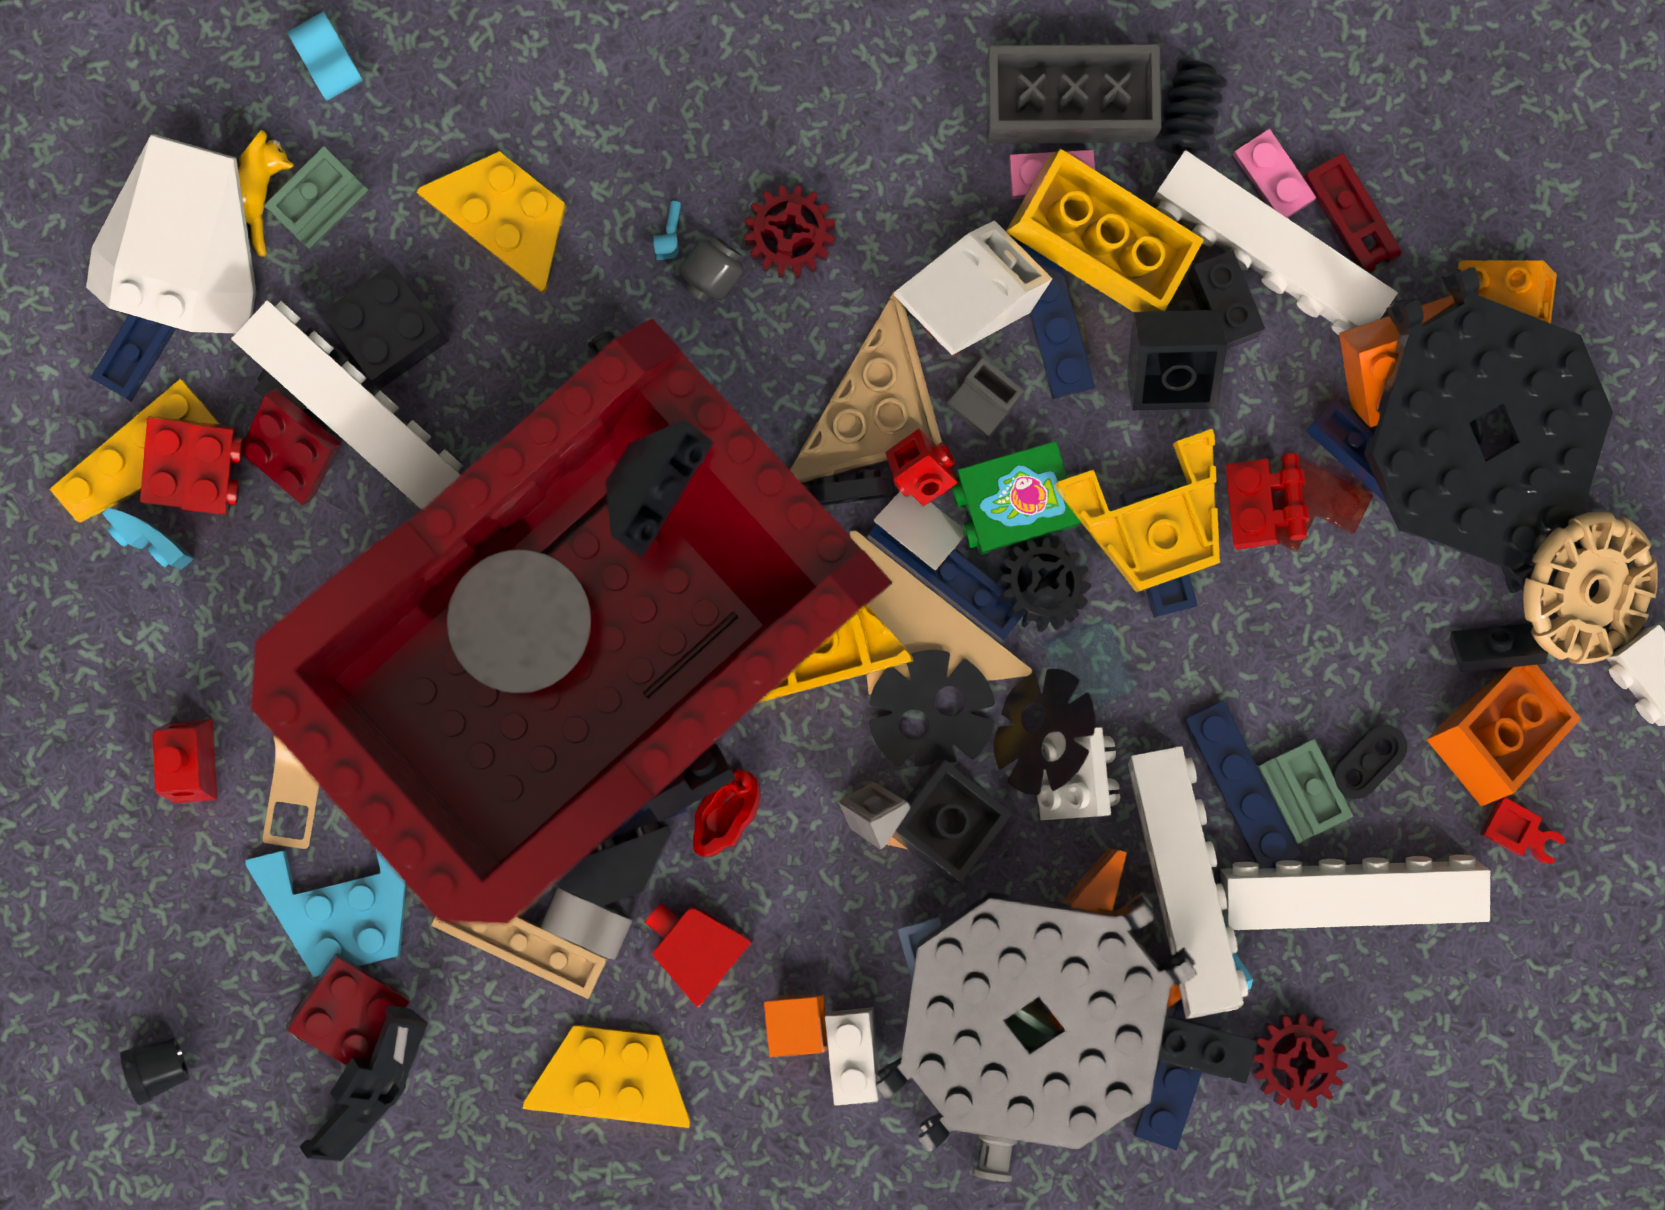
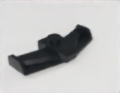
(369, 1086)

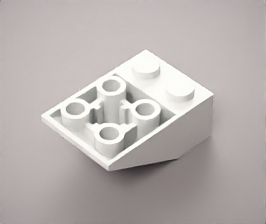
(974, 288)

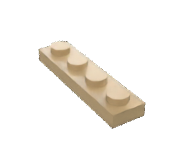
(534, 951)

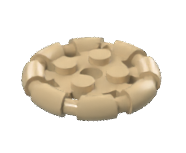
(1621, 593)

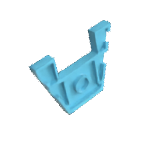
(350, 918)

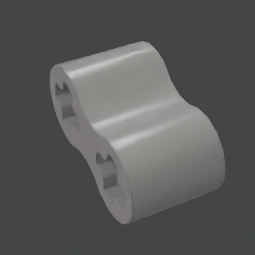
(586, 923)

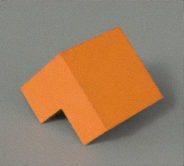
(796, 1025)

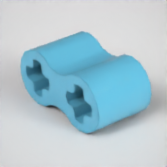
(325, 56)

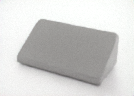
(874, 813)

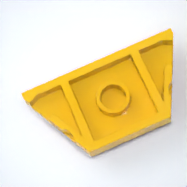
(503, 213)
(853, 651)
(611, 1078)

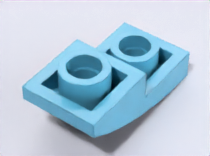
(138, 533)

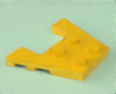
(1163, 533)

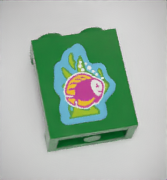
(1013, 498)

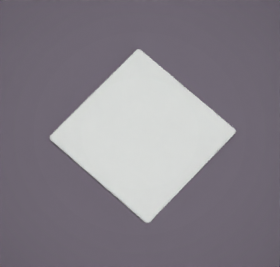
(921, 529)

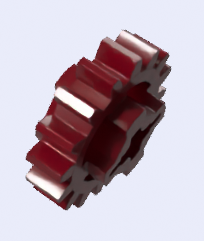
(772, 228)
(1298, 1081)

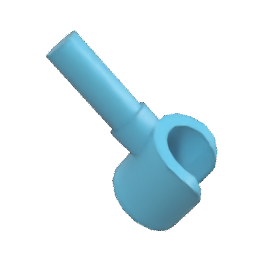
(667, 245)

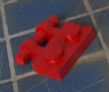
(1253, 505)

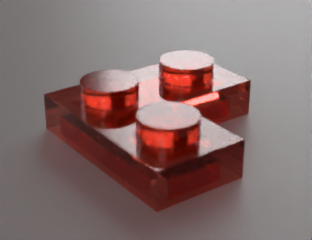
(1327, 499)

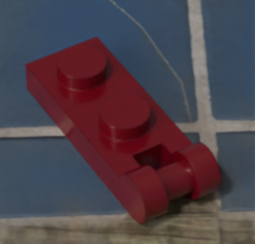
(1352, 213)

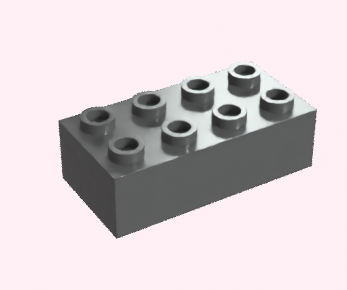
(1073, 94)

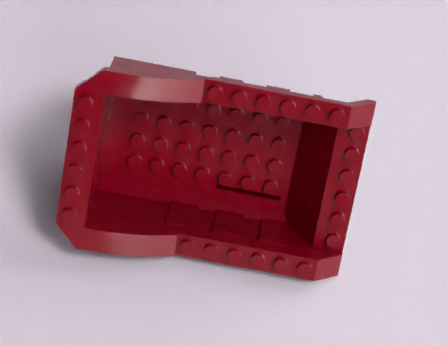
(504, 792)

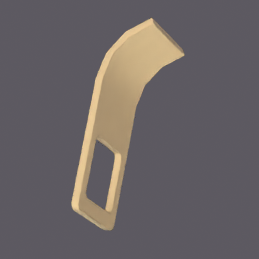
(292, 786)

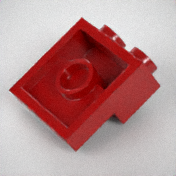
(190, 465)

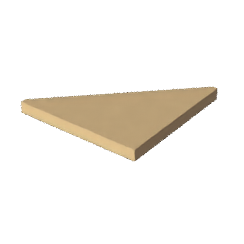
(874, 404)
(929, 623)

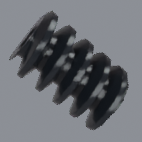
(1190, 107)

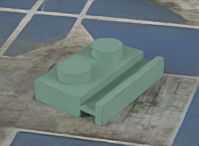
(316, 198)
(1305, 791)

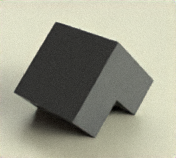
(985, 398)

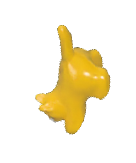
(255, 169)

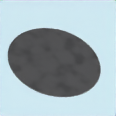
(518, 621)

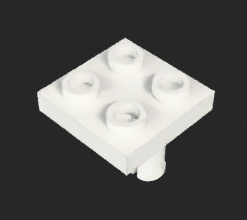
(1089, 789)

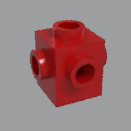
(921, 467)

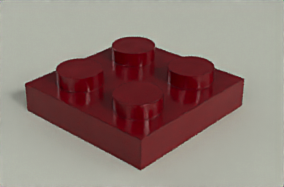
(289, 447)
(345, 1011)

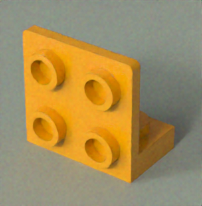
(1517, 284)

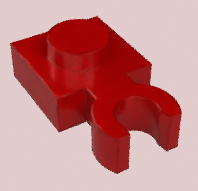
(1516, 829)

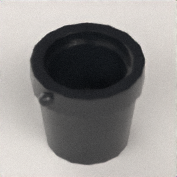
(153, 1069)

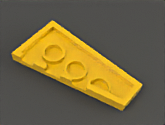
(116, 467)

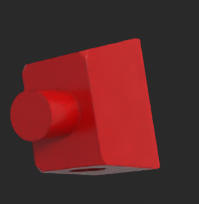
(185, 761)
(695, 949)

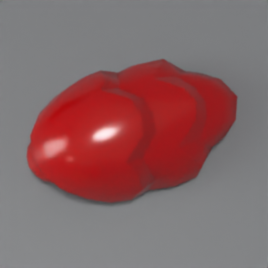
(721, 822)

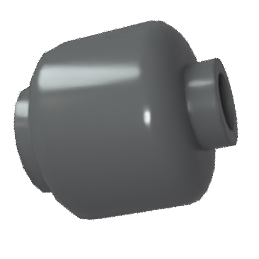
(711, 269)

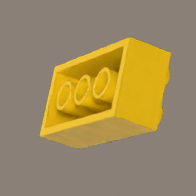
(1104, 234)

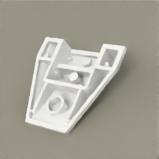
(177, 242)

